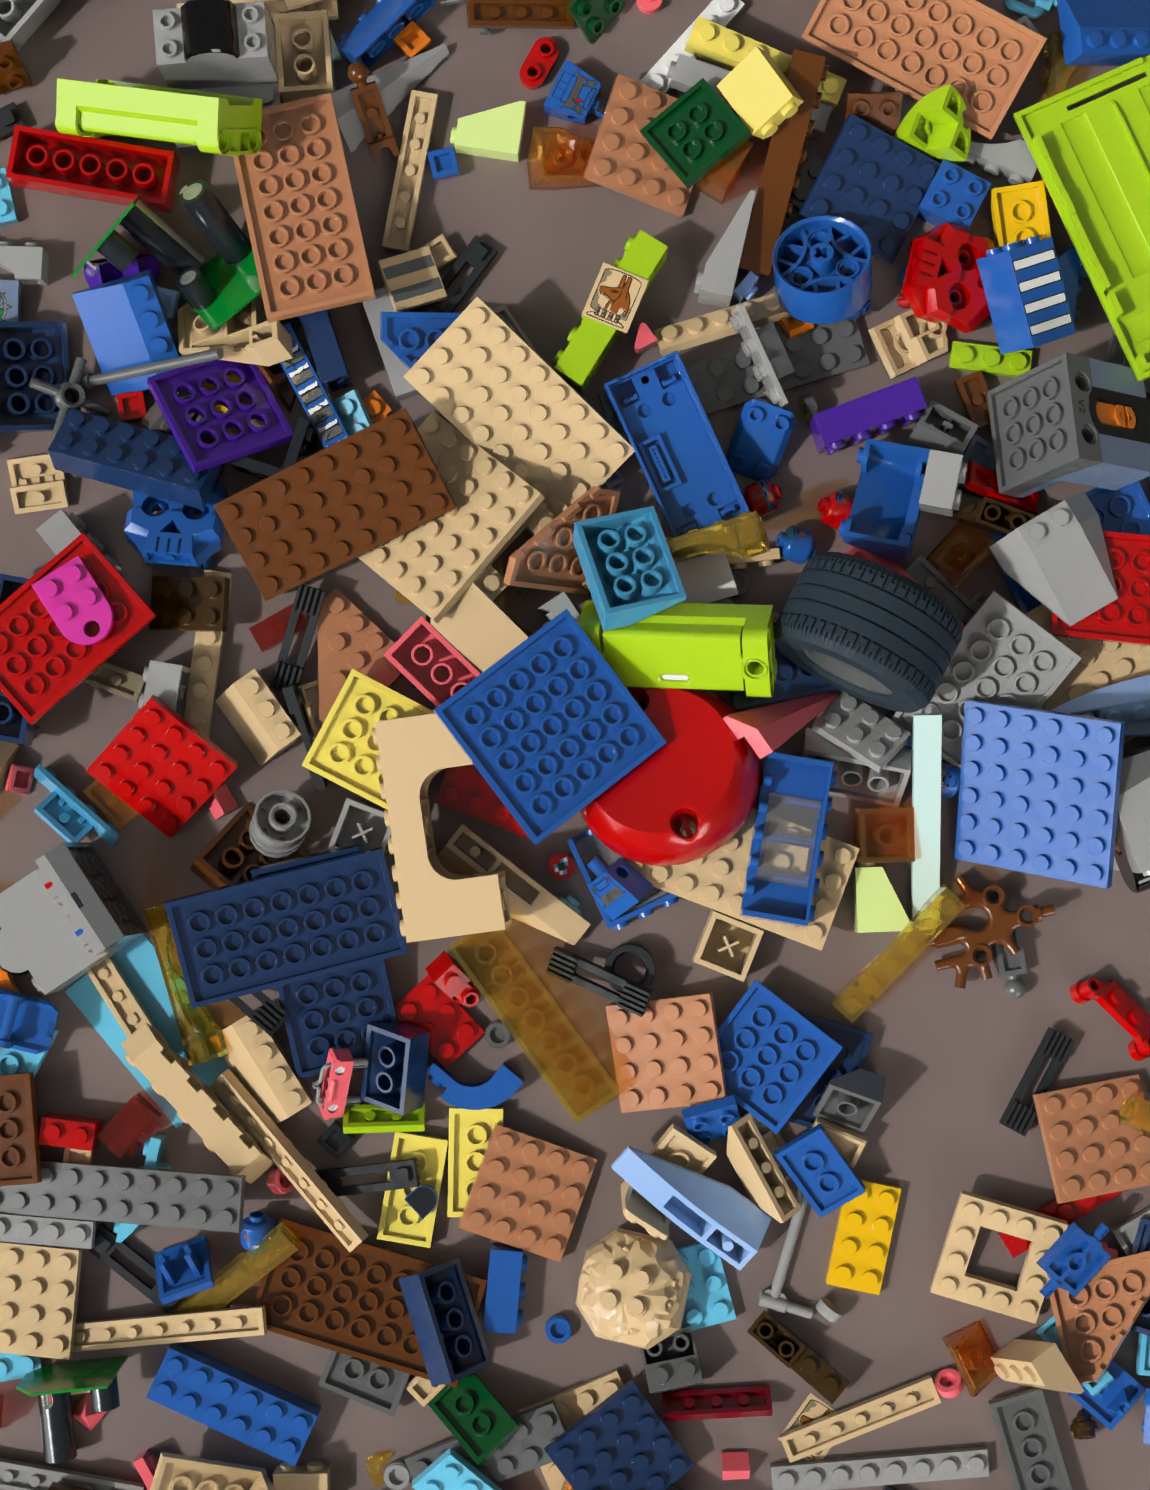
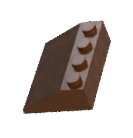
(232, 854)

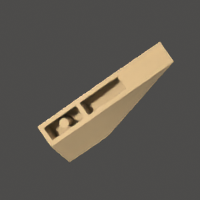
(528, 899)

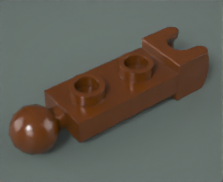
(371, 111)

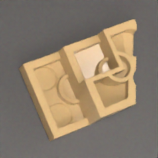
(908, 342)

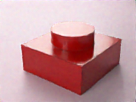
(131, 405)

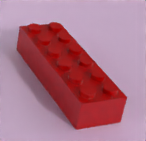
(92, 168)

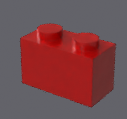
(70, 1131)

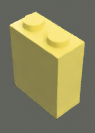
(760, 93)

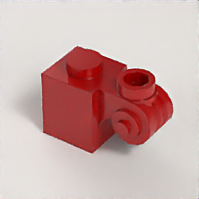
(453, 980)

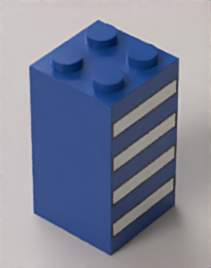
(1025, 294)

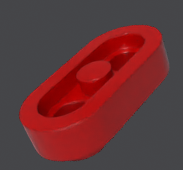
(540, 62)

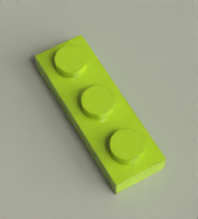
(987, 358)
(375, 1119)

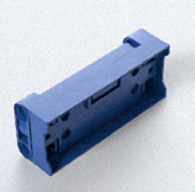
(676, 446)

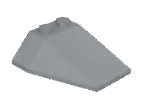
(1061, 559)

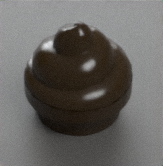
(1083, 1426)

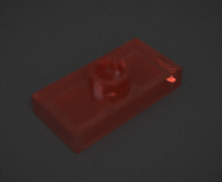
(273, 629)

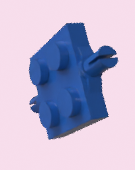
(1073, 1259)

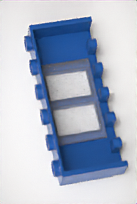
(788, 839)

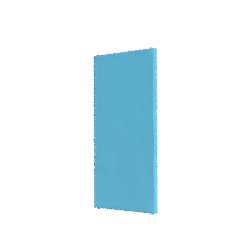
(143, 973)

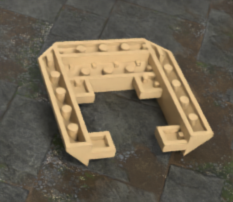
(475, 623)

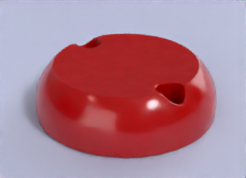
(693, 780)

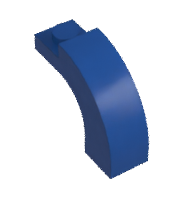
(476, 1095)

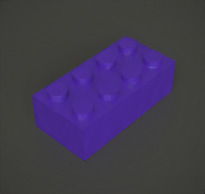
(867, 415)

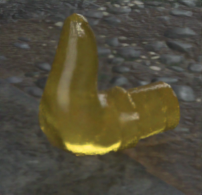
(373, 1469)

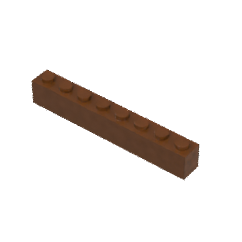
(781, 165)

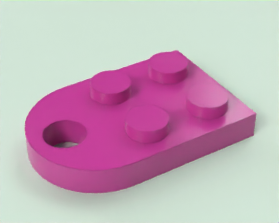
(75, 601)

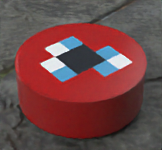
(561, 866)

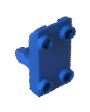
(760, 439)
(26, 1022)

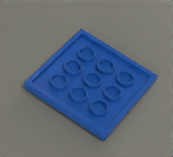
(772, 1055)

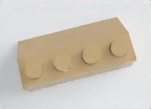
(264, 1069)

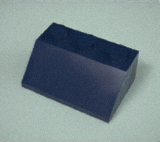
(395, 1066)

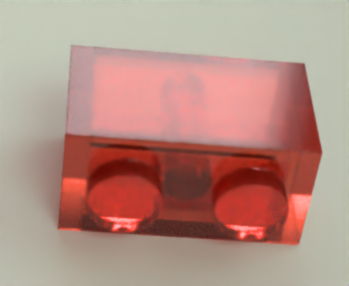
(129, 1126)

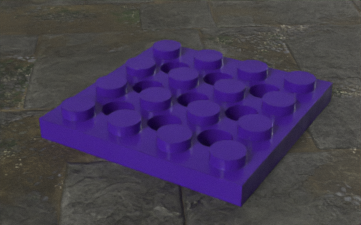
(226, 446)

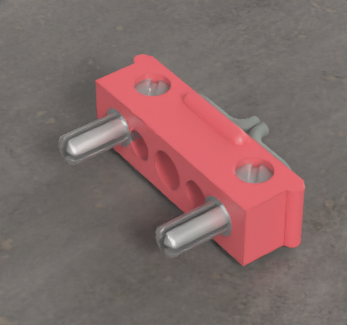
(337, 1082)

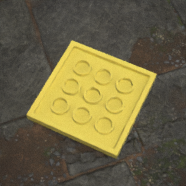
(345, 742)

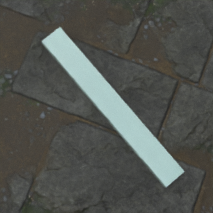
(927, 807)

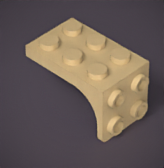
(675, 1147)

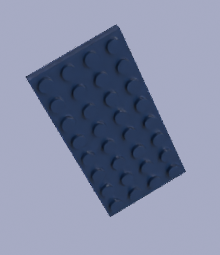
(286, 927)
(332, 1006)

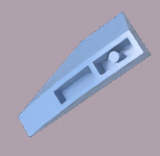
(1121, 701)
(697, 1204)

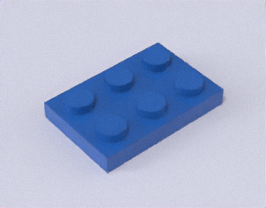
(820, 1170)

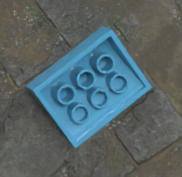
(627, 566)

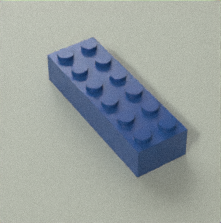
(234, 1402)

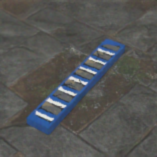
(313, 394)

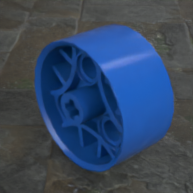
(825, 280)

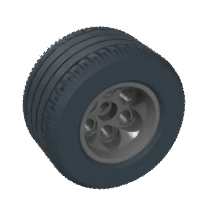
(868, 631)

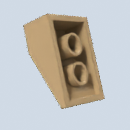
(304, 55)

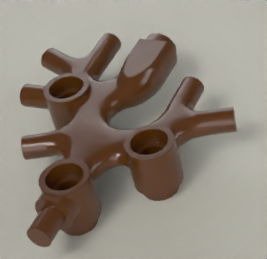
(998, 930)

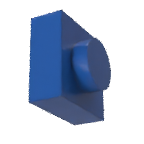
(443, 163)

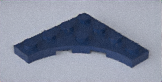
(789, 684)

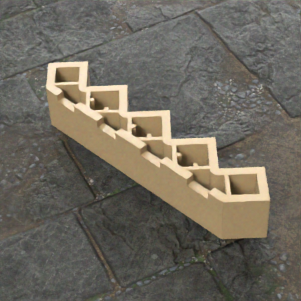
(195, 1103)

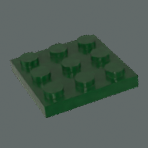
(695, 133)

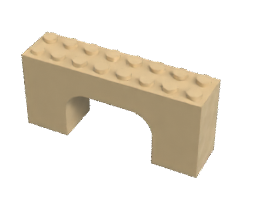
(430, 896)

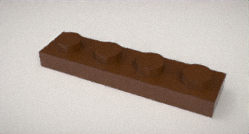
(519, 14)

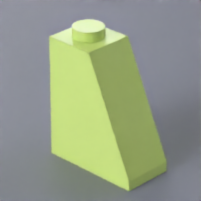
(492, 132)
(875, 901)

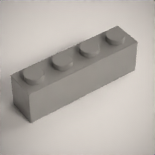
(394, 367)

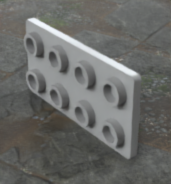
(766, 352)

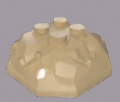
(633, 1288)

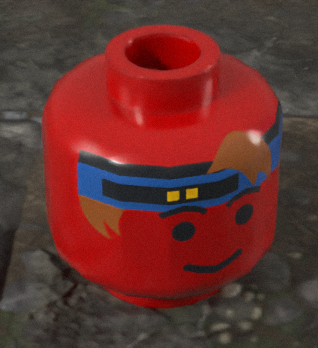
(763, 497)
(834, 509)

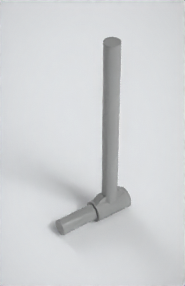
(774, 1297)

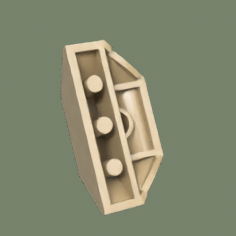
(752, 1155)

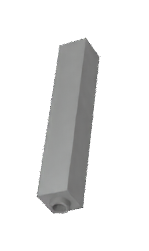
(688, 71)

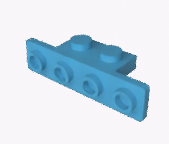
(68, 814)

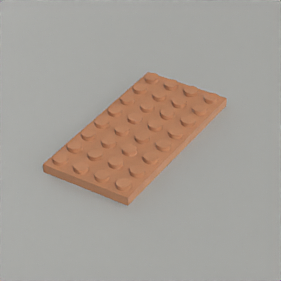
(931, 46)
(303, 212)

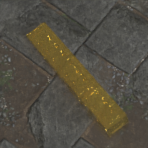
(244, 1271)

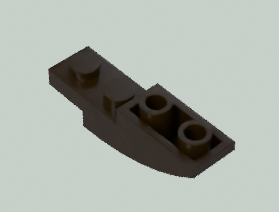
(989, 514)
(798, 1356)

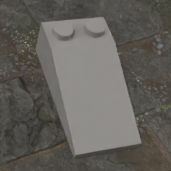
(718, 279)

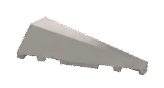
(394, 87)

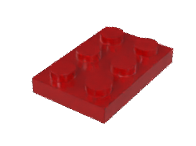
(449, 1023)

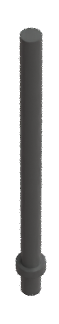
(90, 381)

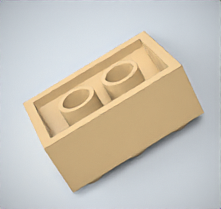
(259, 717)
(1035, 1365)

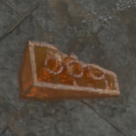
(558, 159)

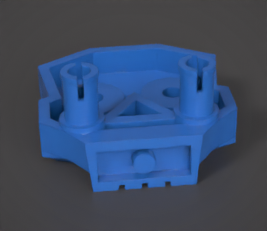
(156, 535)

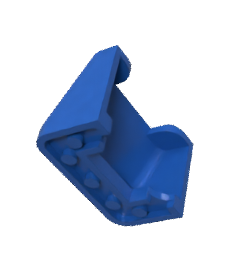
(886, 500)

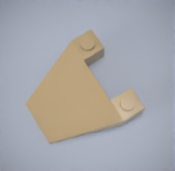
(242, 338)

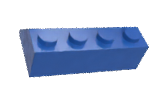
(376, 29)

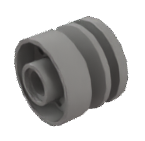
(279, 823)

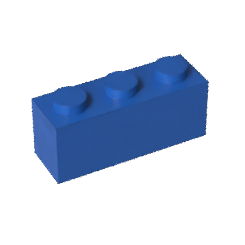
(504, 1289)

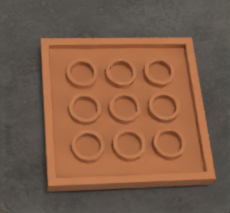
(625, 159)
(667, 1054)
(1087, 1143)
(527, 1192)

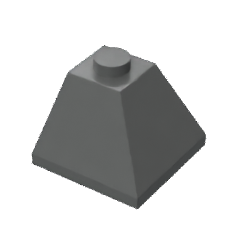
(852, 1099)

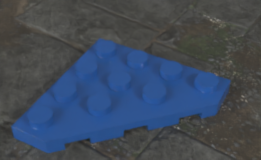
(413, 332)

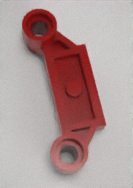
(1121, 1008)

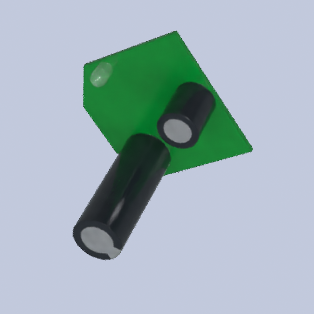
(151, 234)
(231, 276)
(54, 1388)

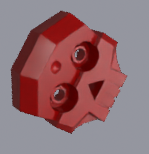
(937, 273)

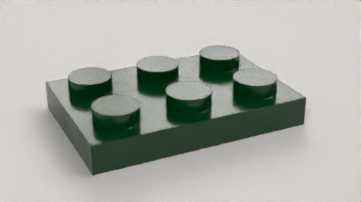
(474, 1417)

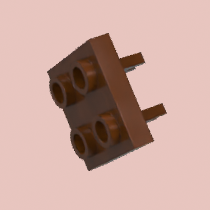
(12, 69)
(876, 108)

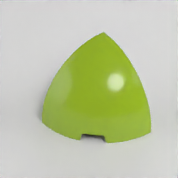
(937, 126)

